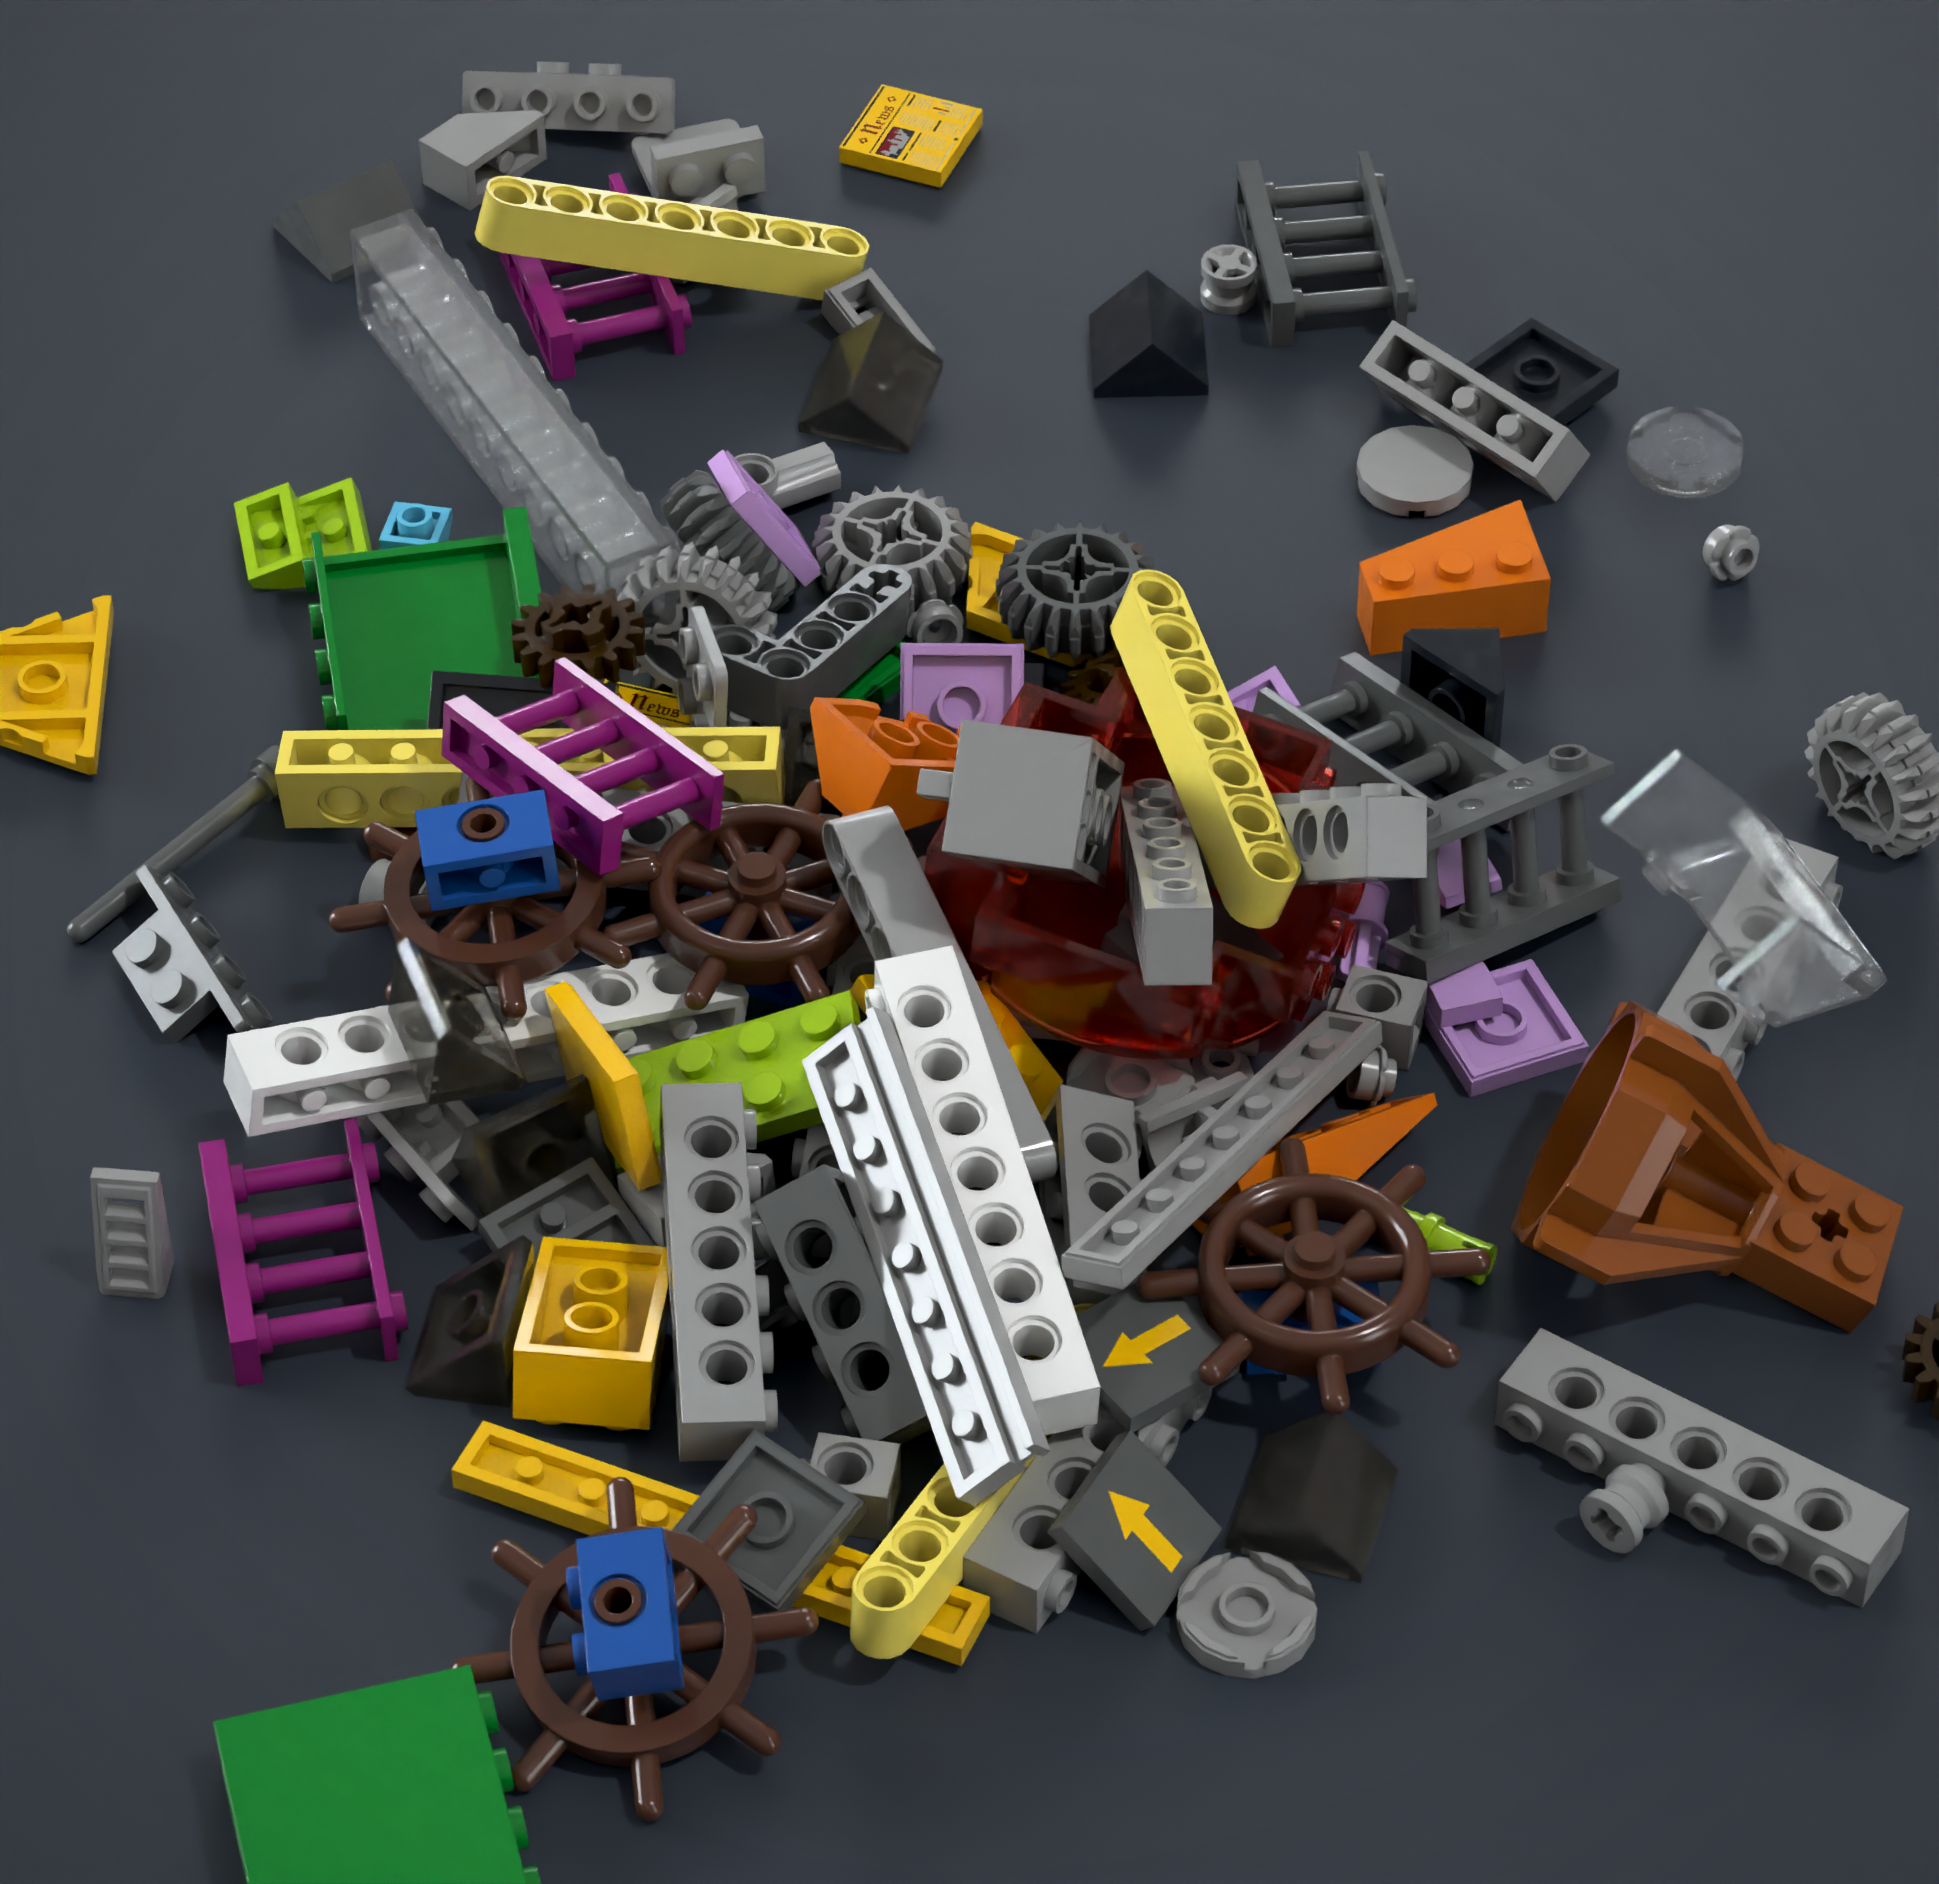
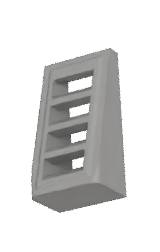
(868, 291)
(130, 1238)

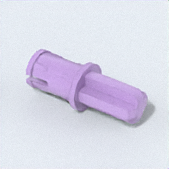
(1370, 931)

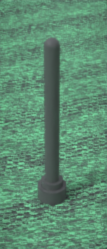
(259, 786)

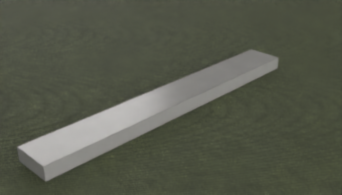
(1221, 1151)

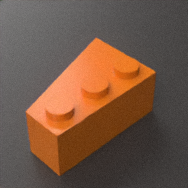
(1459, 577)

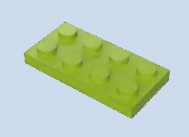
(761, 1056)

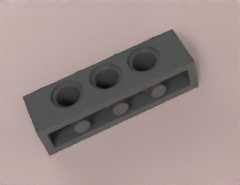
(789, 1228)

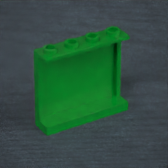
(416, 612)
(375, 1788)

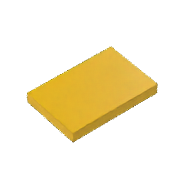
(613, 1083)

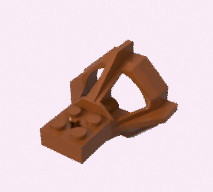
(1673, 1175)

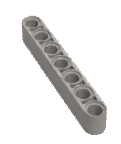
(904, 918)

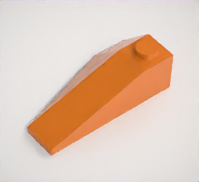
(878, 759)
(1342, 1148)

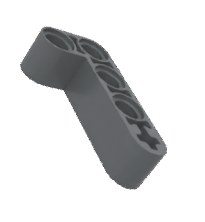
(820, 651)

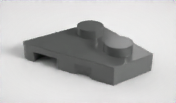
(570, 1206)

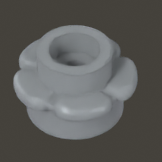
(1730, 552)
(931, 611)
(1372, 1078)

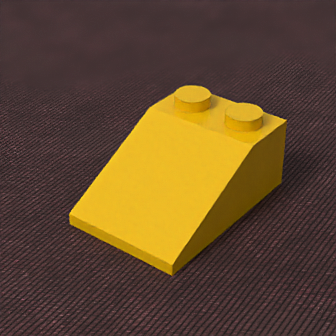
(592, 1335)

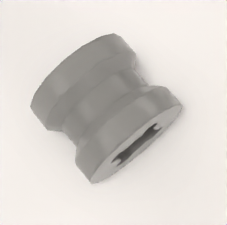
(1228, 279)
(1624, 1508)

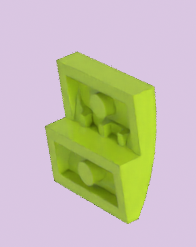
(278, 530)

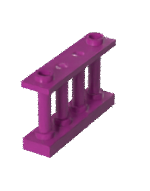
(548, 304)
(579, 818)
(248, 1283)

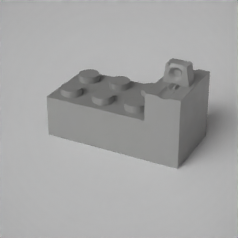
(1030, 801)

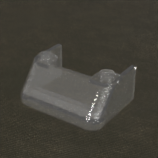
(1751, 892)

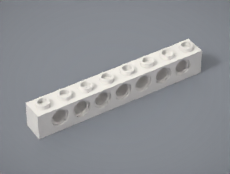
(932, 993)
(359, 1067)

